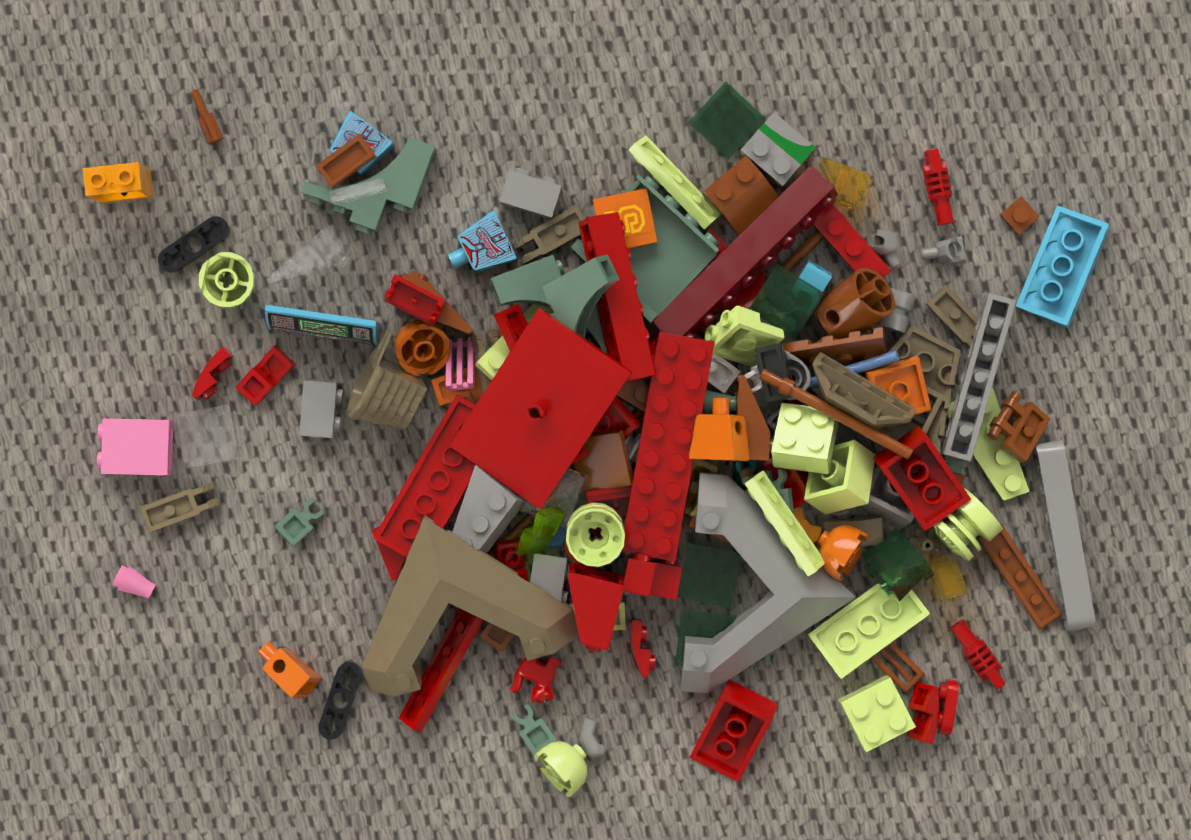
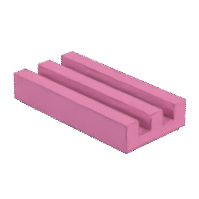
(460, 385)

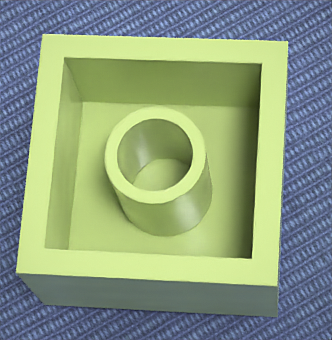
(804, 439)
(847, 481)
(876, 713)

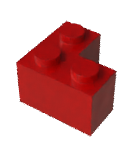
(652, 577)

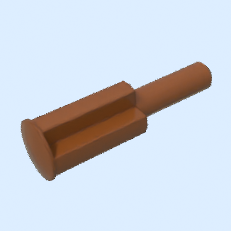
(207, 120)

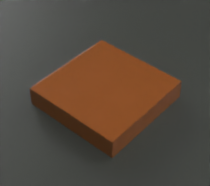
(606, 462)

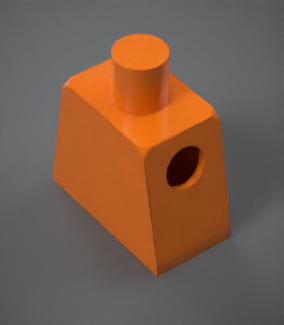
(720, 435)
(297, 678)

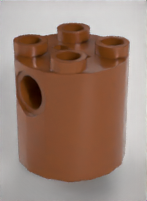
(855, 304)

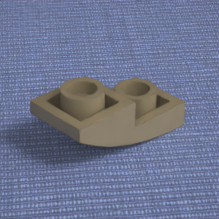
(869, 524)

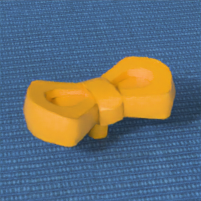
(812, 531)

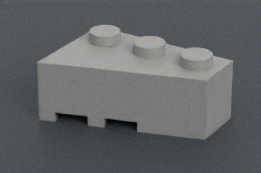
(486, 510)

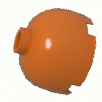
(421, 348)
(841, 549)

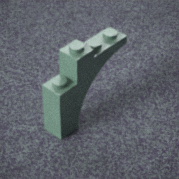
(404, 184)
(526, 284)
(578, 291)

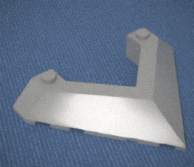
(782, 614)

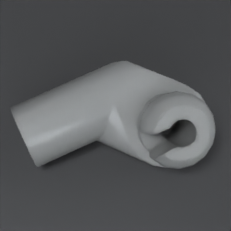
(587, 740)

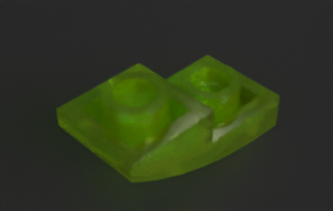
(545, 527)

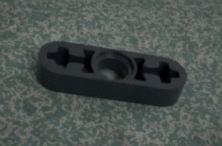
(206, 227)
(326, 717)

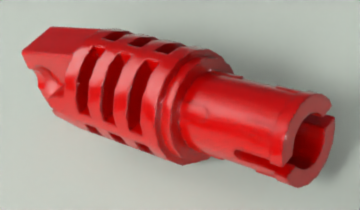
(938, 186)
(978, 654)

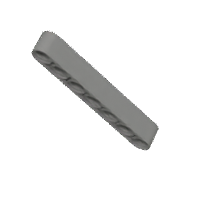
(1065, 535)

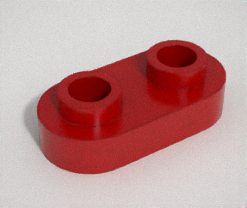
(948, 694)

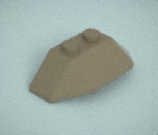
(858, 395)

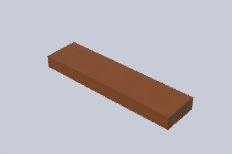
(1021, 579)

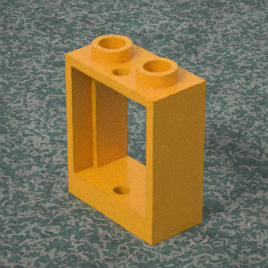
(110, 181)

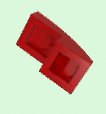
(265, 375)
(926, 703)

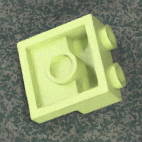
(741, 333)

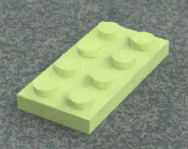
(866, 628)

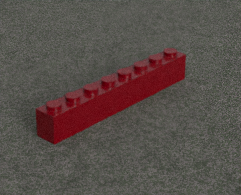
(748, 255)

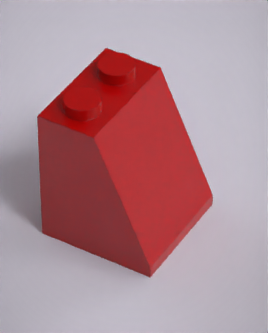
(596, 603)

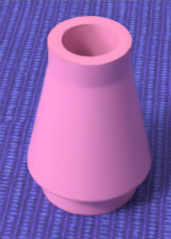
(132, 582)

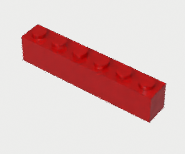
(619, 306)

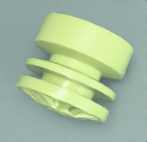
(965, 525)
(595, 550)

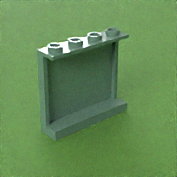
(672, 263)

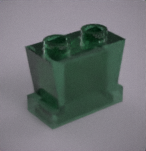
(896, 565)

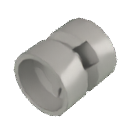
(897, 320)

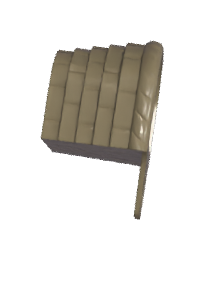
(385, 391)

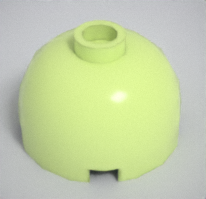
(227, 280)
(563, 765)

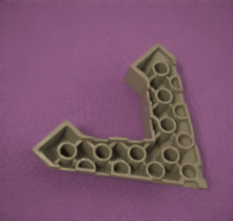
(445, 571)

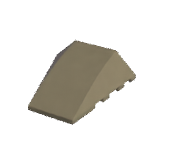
(939, 369)

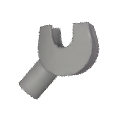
(887, 247)
(946, 251)

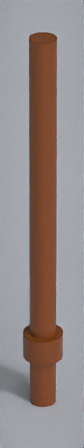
(787, 387)

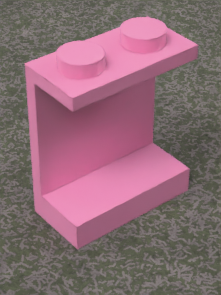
(135, 446)

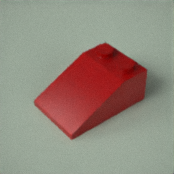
(923, 479)
(733, 730)

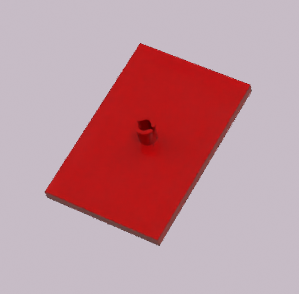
(540, 408)

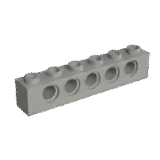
(978, 377)

